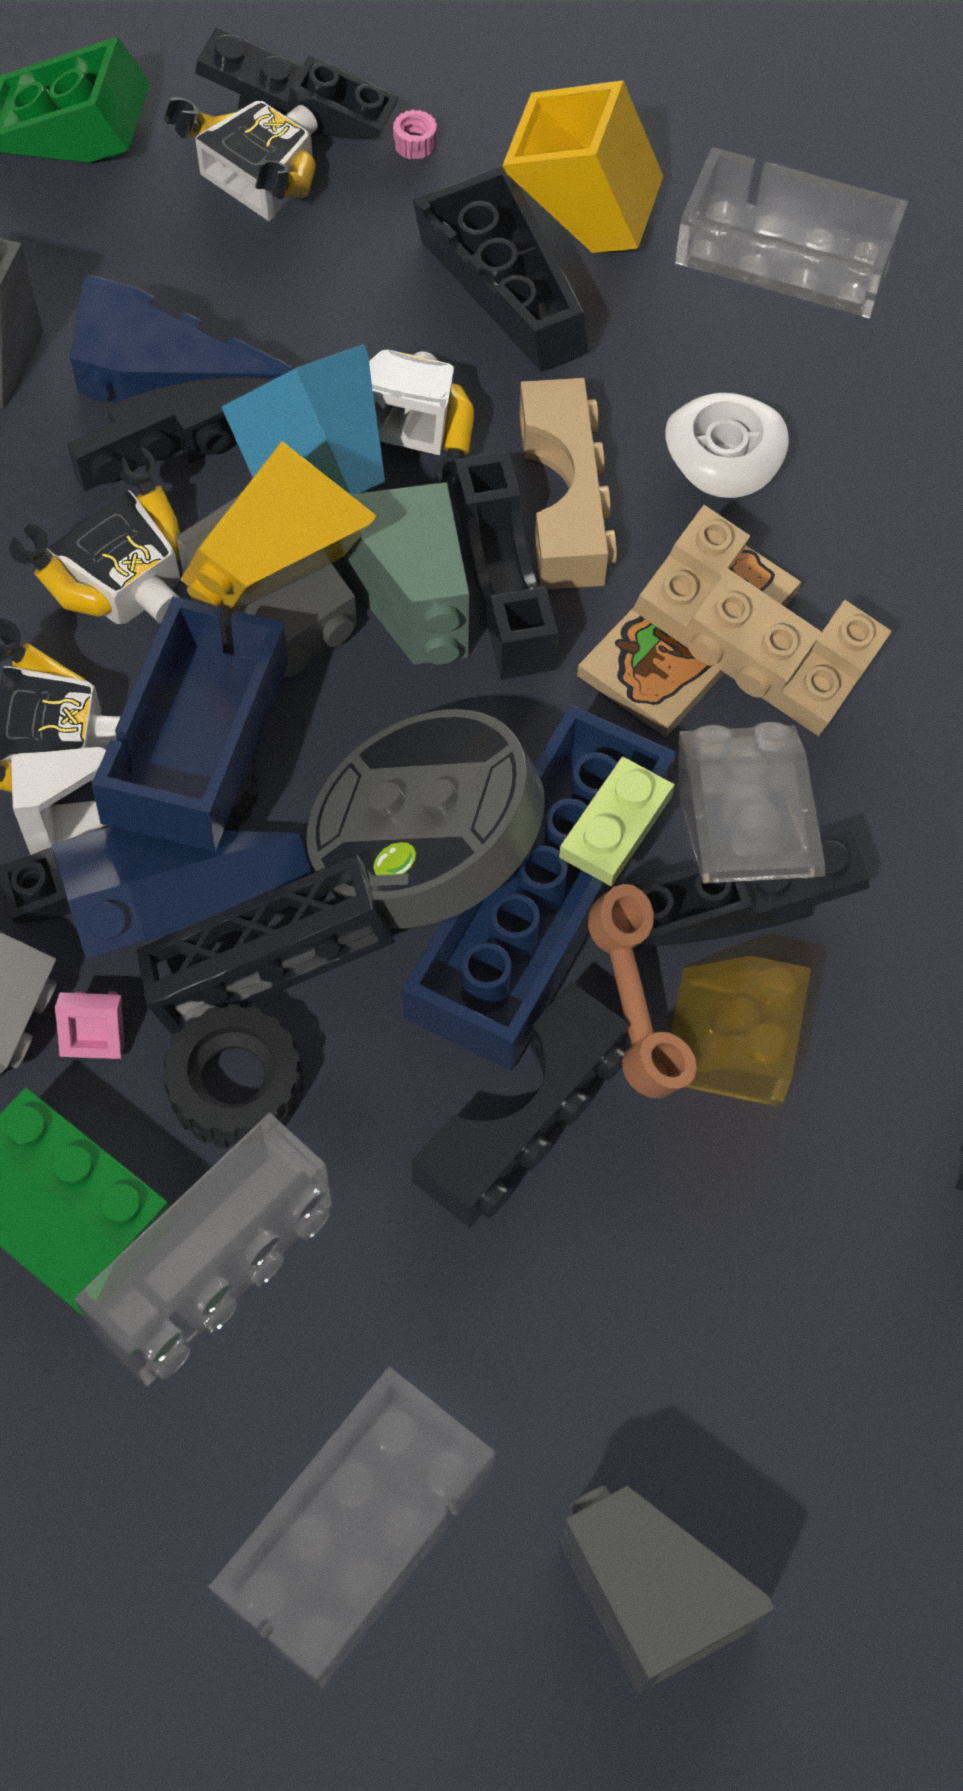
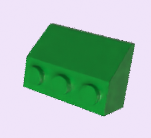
(65, 1199)

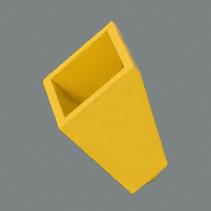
(587, 163)
(275, 533)

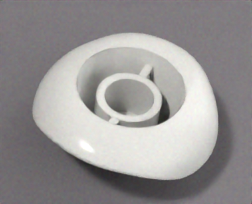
(727, 443)

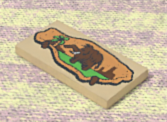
(656, 673)

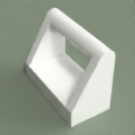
(43, 780)

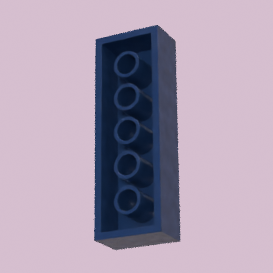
(506, 956)

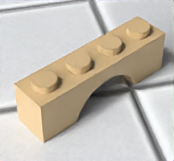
(570, 534)

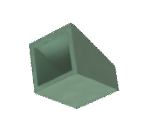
(413, 572)

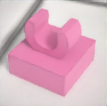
(90, 1025)

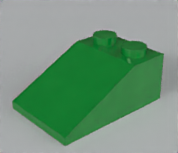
(73, 104)

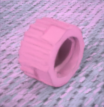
(412, 145)

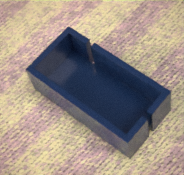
(191, 725)

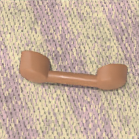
(656, 1061)

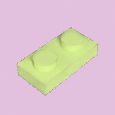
(616, 821)

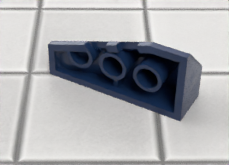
(133, 347)
(146, 887)

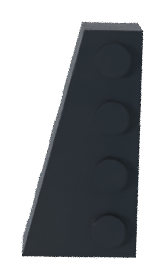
(503, 260)

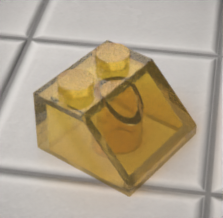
(742, 1025)

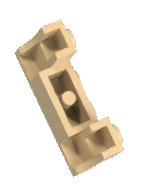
(751, 634)

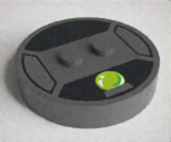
(434, 813)

